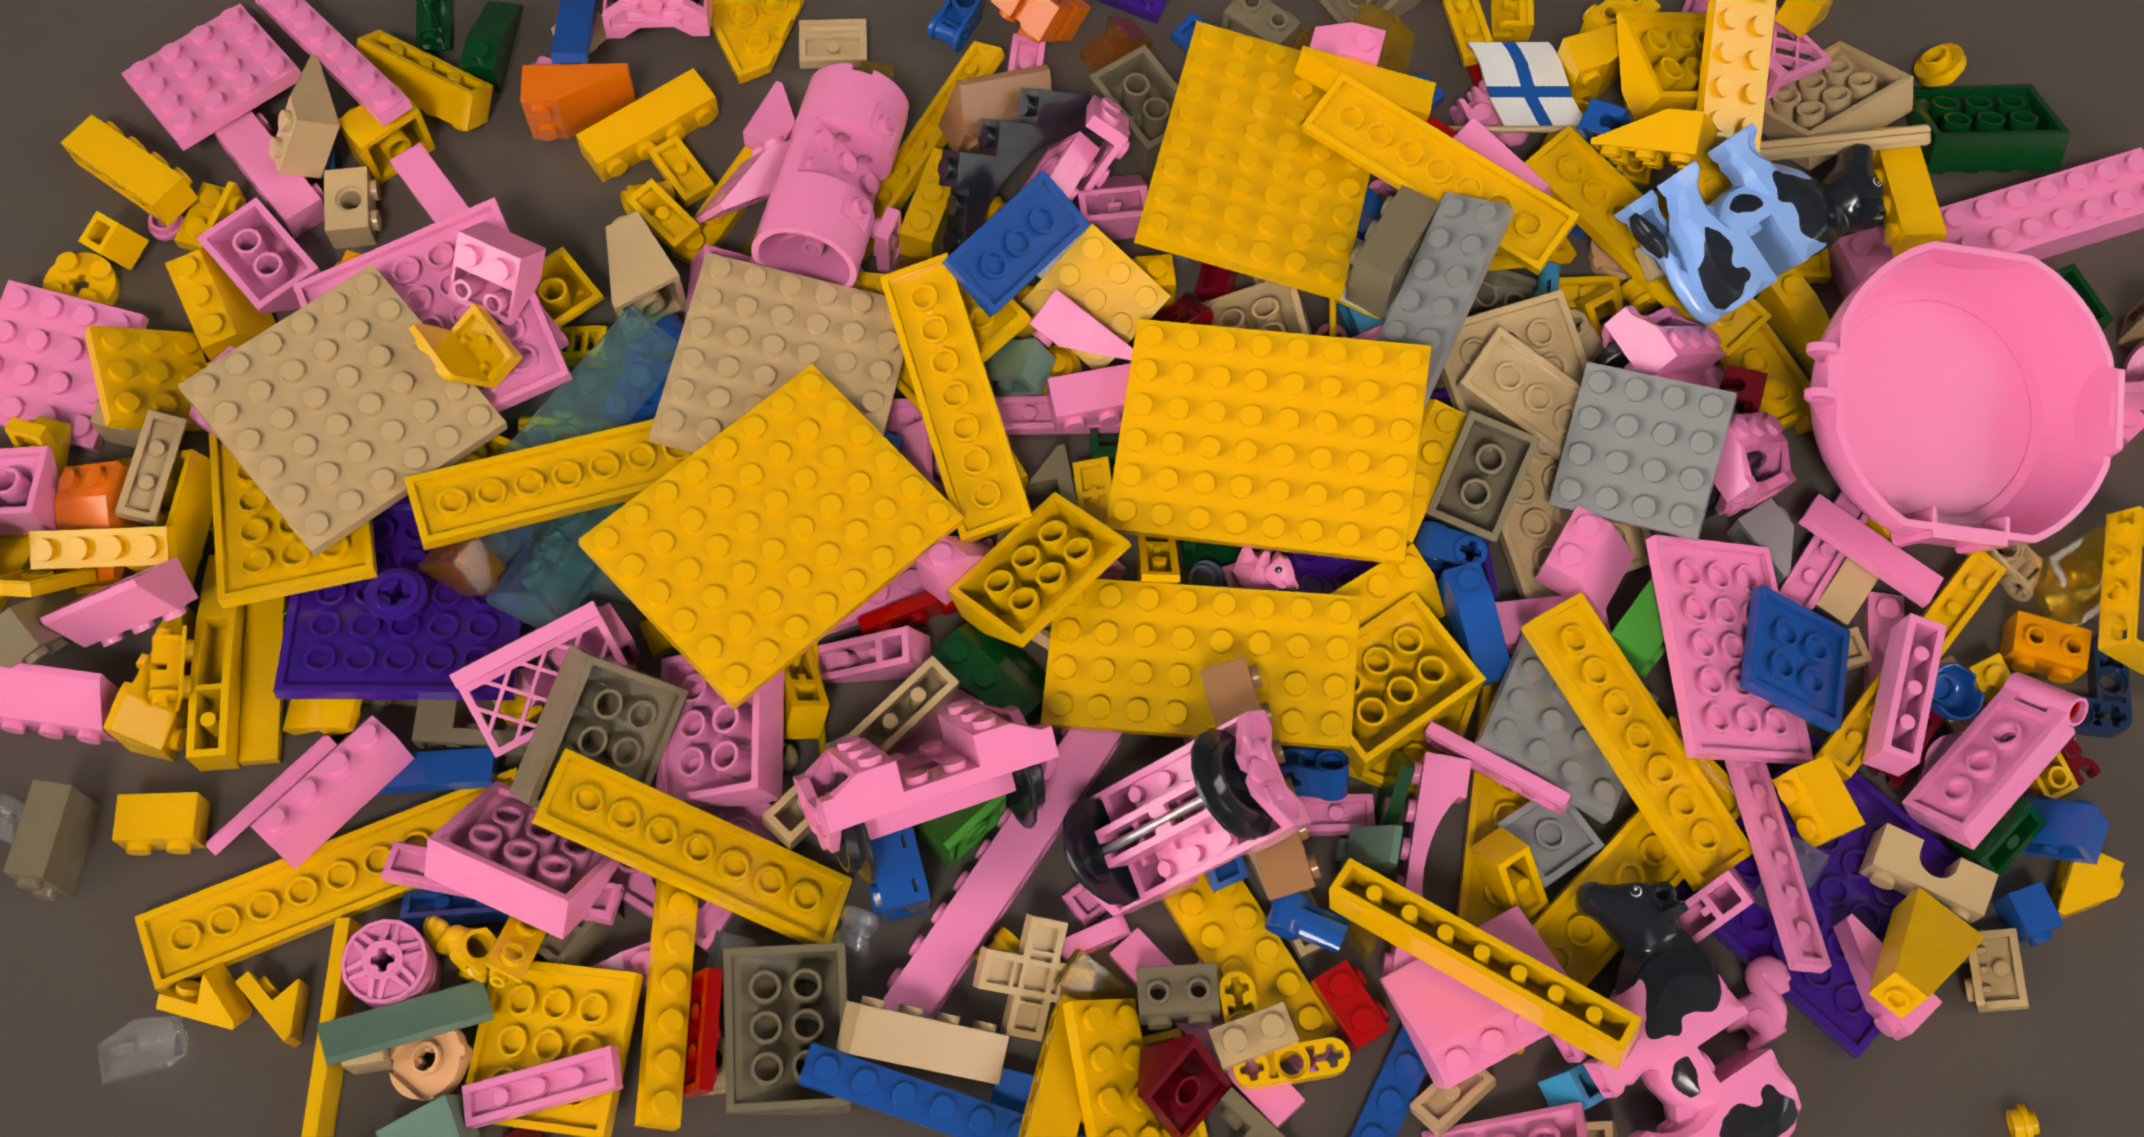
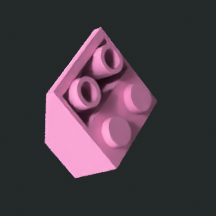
(1114, 206)
(495, 270)

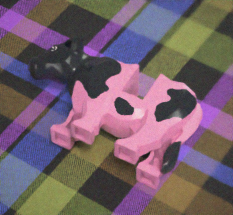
(1681, 1006)

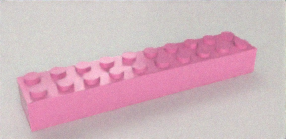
(2026, 218)

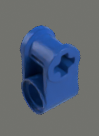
(955, 23)
(1444, 547)
(1317, 772)

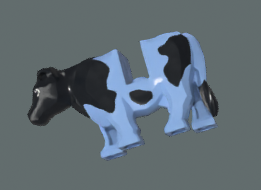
(1754, 229)

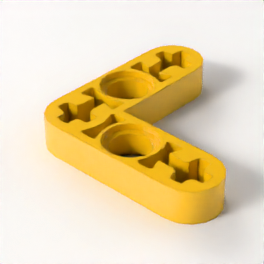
(1272, 1073)

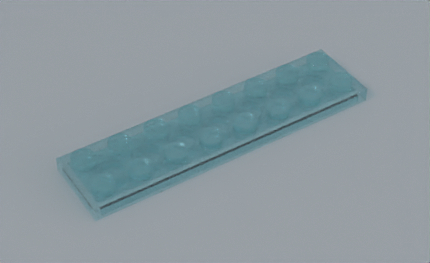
(603, 395)

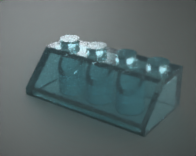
(550, 570)

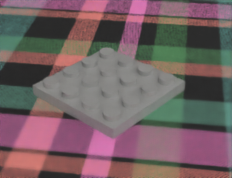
(1643, 450)
(1542, 734)

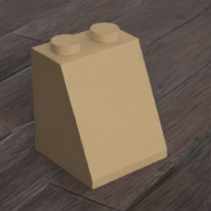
(641, 271)

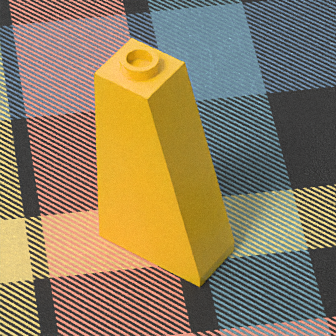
(1919, 952)

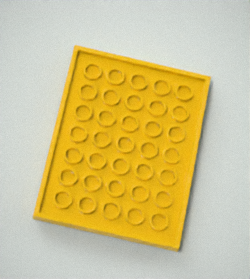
(1242, 177)
(1270, 440)
(771, 534)

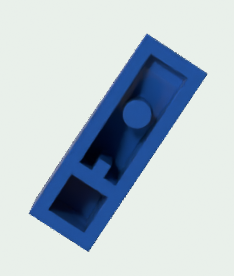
(1475, 619)

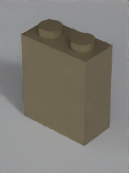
(52, 840)

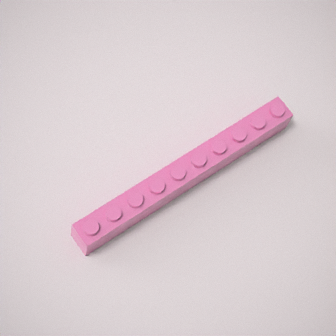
(996, 879)

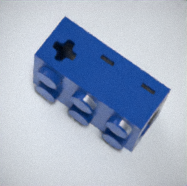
(900, 880)

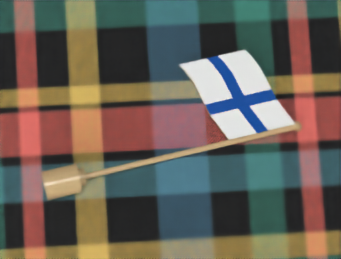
(1525, 87)

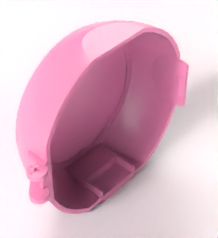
(1966, 398)

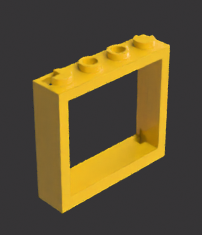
(2122, 588)

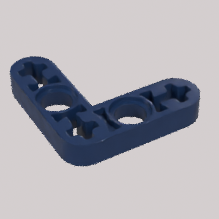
(2102, 701)

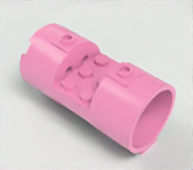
(831, 175)

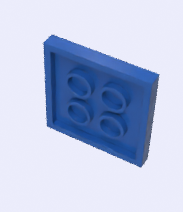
(1795, 659)

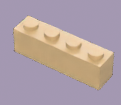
(922, 1042)

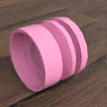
(412, 974)

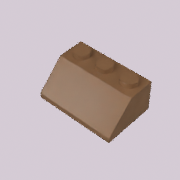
(987, 98)

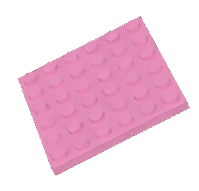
(421, 273)

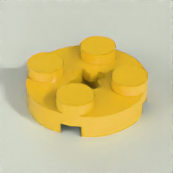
(88, 267)

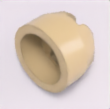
(791, 758)

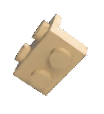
(1997, 973)

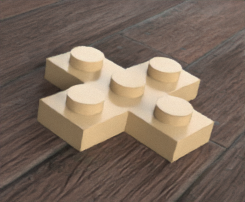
(1026, 976)

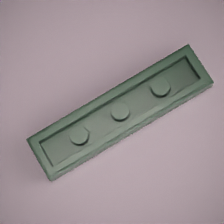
(404, 1022)

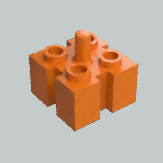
(1045, 18)

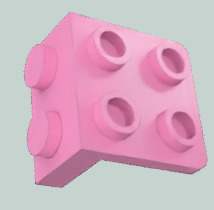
(1112, 125)

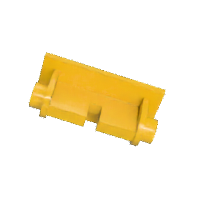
(172, 652)
(513, 952)

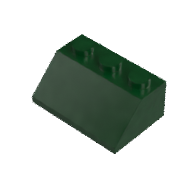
(993, 671)

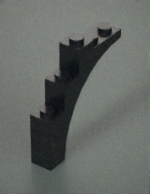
(1002, 147)

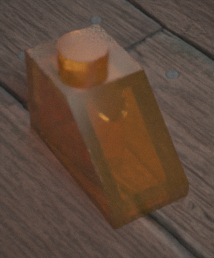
(464, 567)

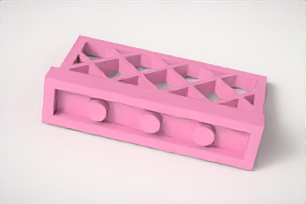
(1777, 74)
(517, 655)

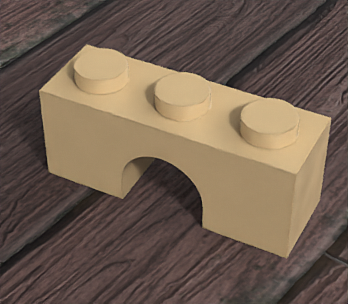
(1895, 864)

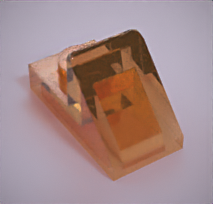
(1120, 39)

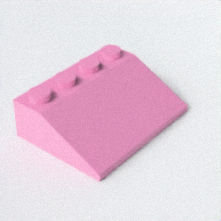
(722, 752)
(515, 865)
(1456, 1026)

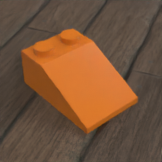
(572, 97)
(88, 500)

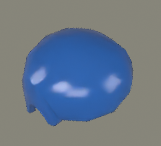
(1956, 693)

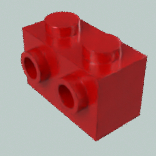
(1351, 1007)

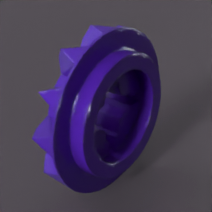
(388, 584)

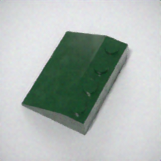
(1988, 129)

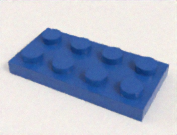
(1016, 243)

